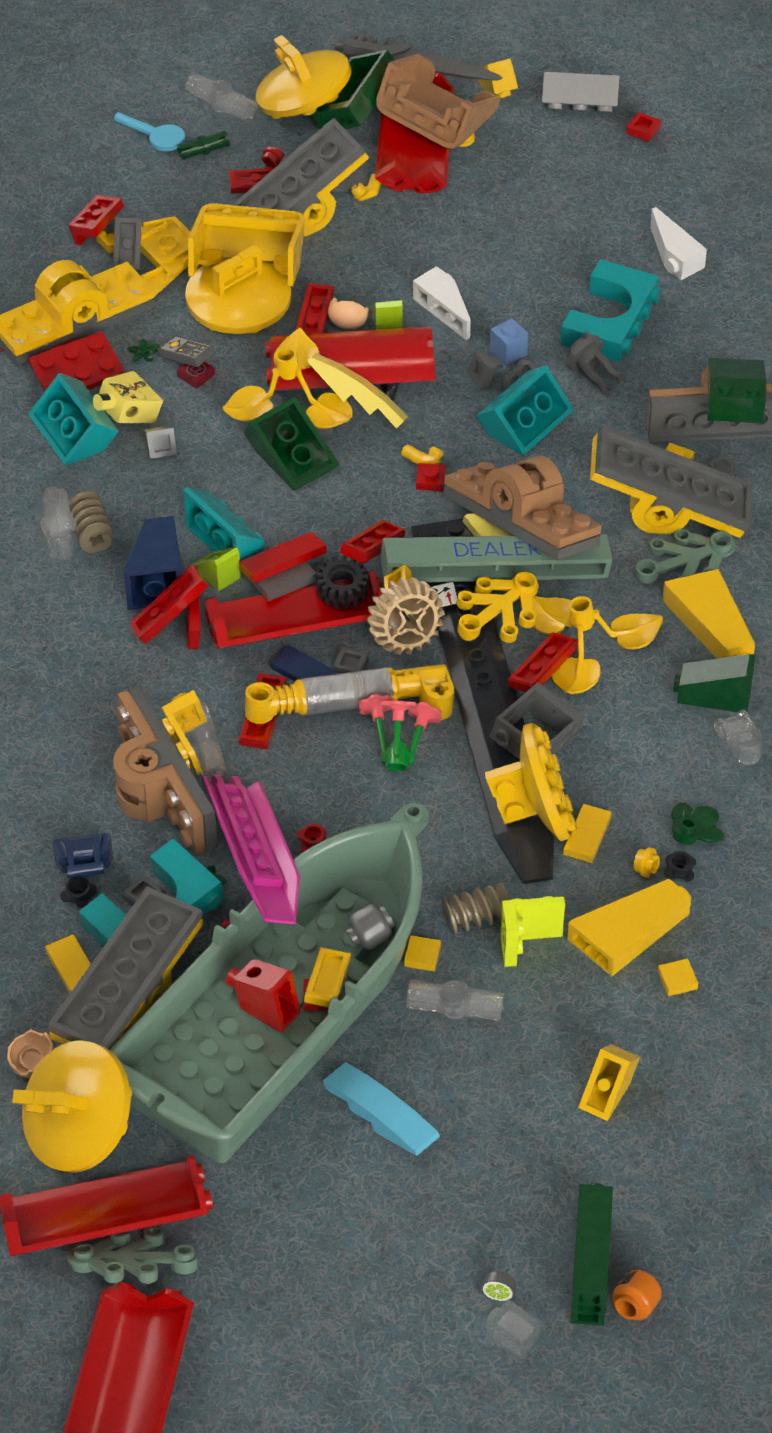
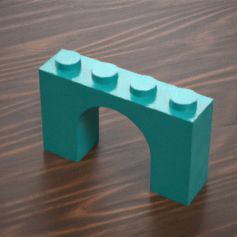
(624, 285)
(174, 868)

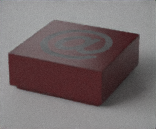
(196, 375)

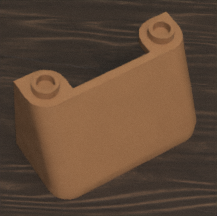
(428, 109)

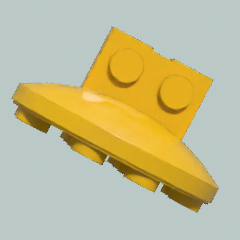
(302, 81)
(238, 294)
(533, 785)
(75, 1106)

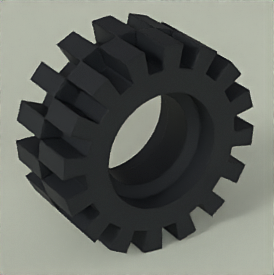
(342, 594)

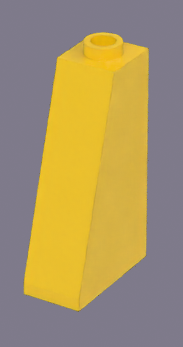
(709, 613)
(630, 925)

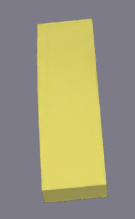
(348, 383)

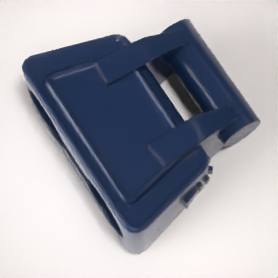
(83, 854)

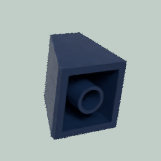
(152, 562)

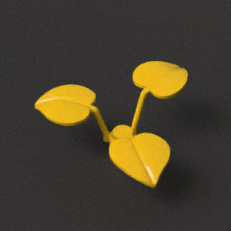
(290, 359)
(581, 674)

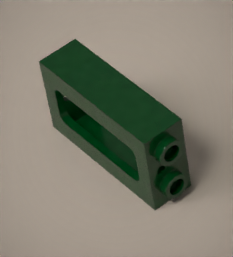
(360, 92)
(592, 1254)

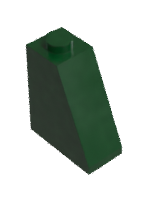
(717, 683)

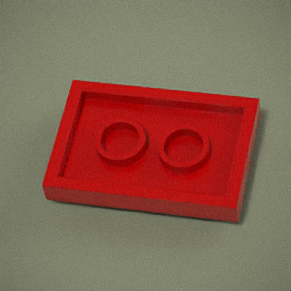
(84, 359)

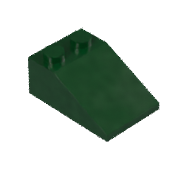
(736, 390)
(291, 444)

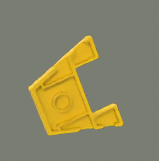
(165, 246)

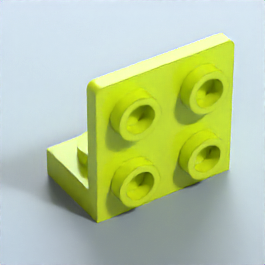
(529, 920)

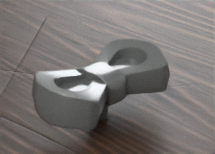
(522, 367)

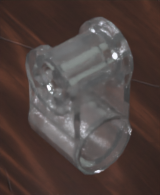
(740, 737)

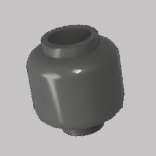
(370, 926)

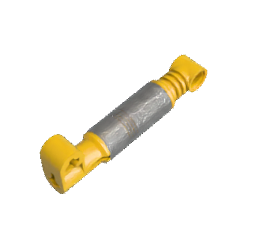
(347, 689)

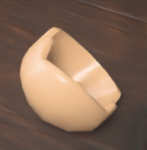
(347, 314)
(28, 1051)

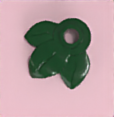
(695, 824)

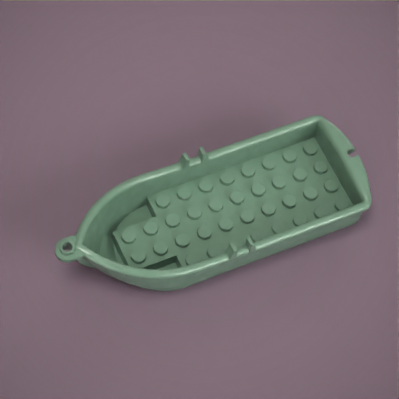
(220, 1072)

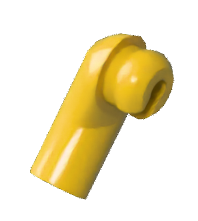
(417, 456)

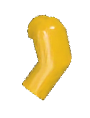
(363, 193)

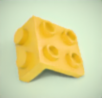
(181, 717)

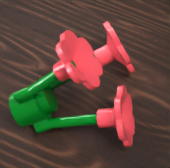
(397, 755)

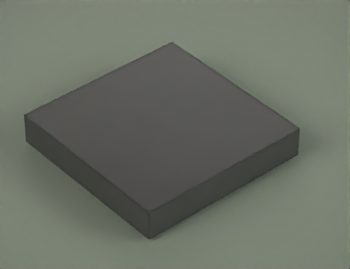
(286, 581)

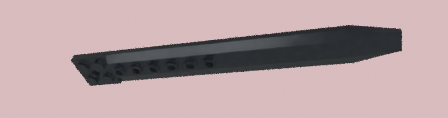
(482, 693)

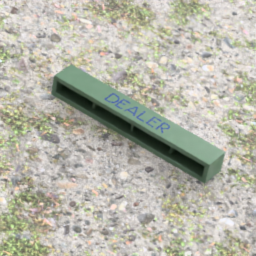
(489, 556)

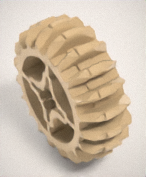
(421, 607)

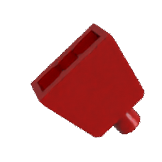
(266, 993)

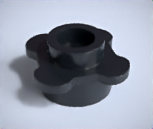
(680, 859)
(75, 885)

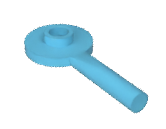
(161, 138)

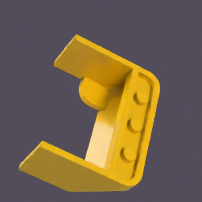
(229, 229)

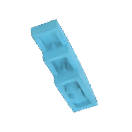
(382, 1108)

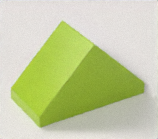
(388, 314)
(220, 567)

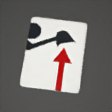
(446, 593)

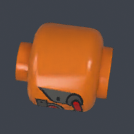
(636, 1295)

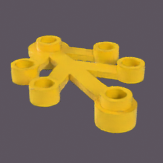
(522, 586)

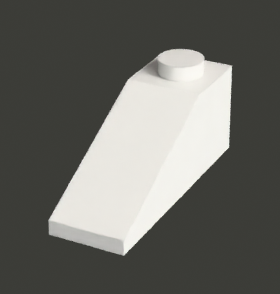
(677, 249)
(441, 297)

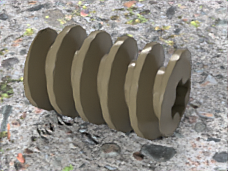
(91, 522)
(474, 908)

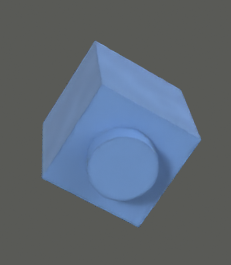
(509, 342)

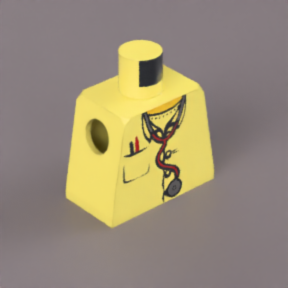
(128, 399)

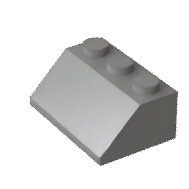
(580, 91)

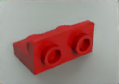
(94, 218)

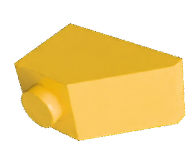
(504, 86)
(608, 1081)

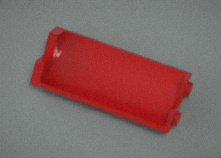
(410, 158)
(374, 354)
(292, 614)
(104, 1207)
(130, 1361)

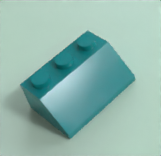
(526, 411)
(70, 420)
(217, 525)

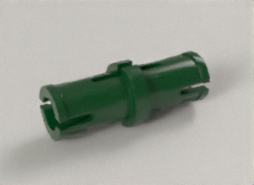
(203, 145)

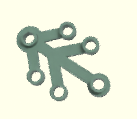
(717, 546)
(111, 1264)

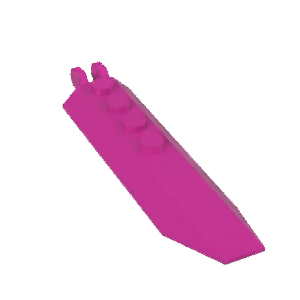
(257, 847)

